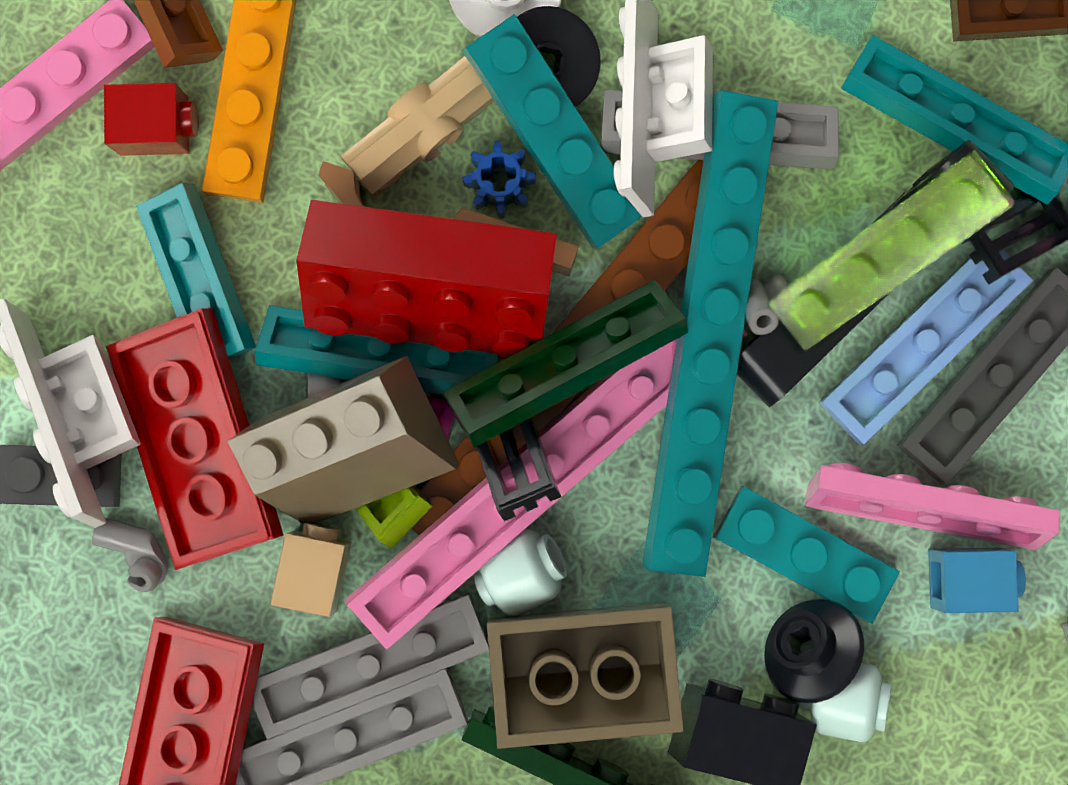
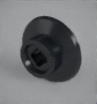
(571, 43)
(830, 663)

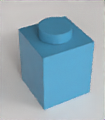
(975, 580)

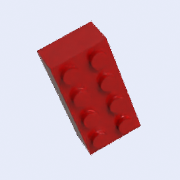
(423, 279)

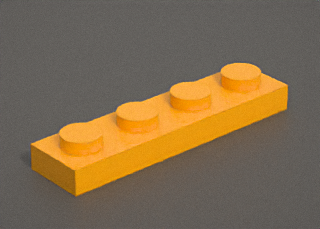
(249, 99)

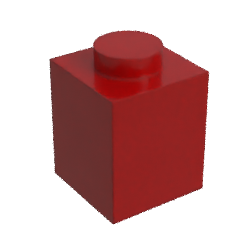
(148, 119)

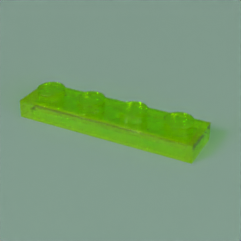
(892, 250)

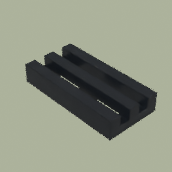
(989, 250)
(526, 492)

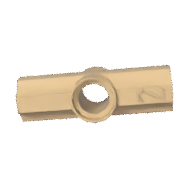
(418, 127)

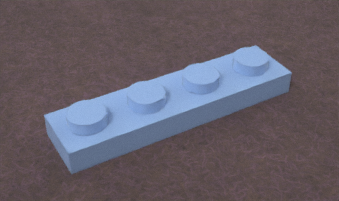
(920, 348)

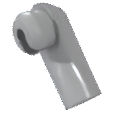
(758, 312)
(140, 549)

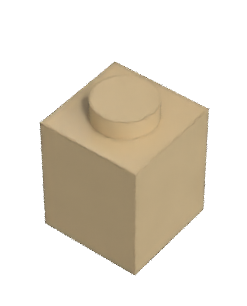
(311, 570)

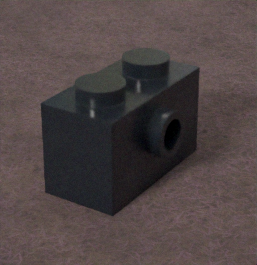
(742, 736)

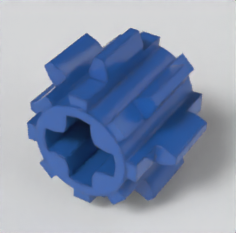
(485, 171)

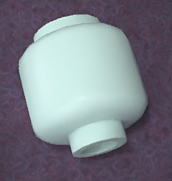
(523, 574)
(855, 710)

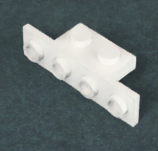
(663, 102)
(74, 406)

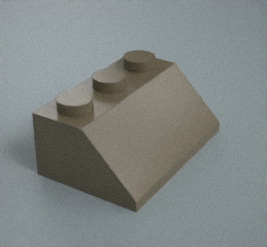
(345, 445)
(584, 675)

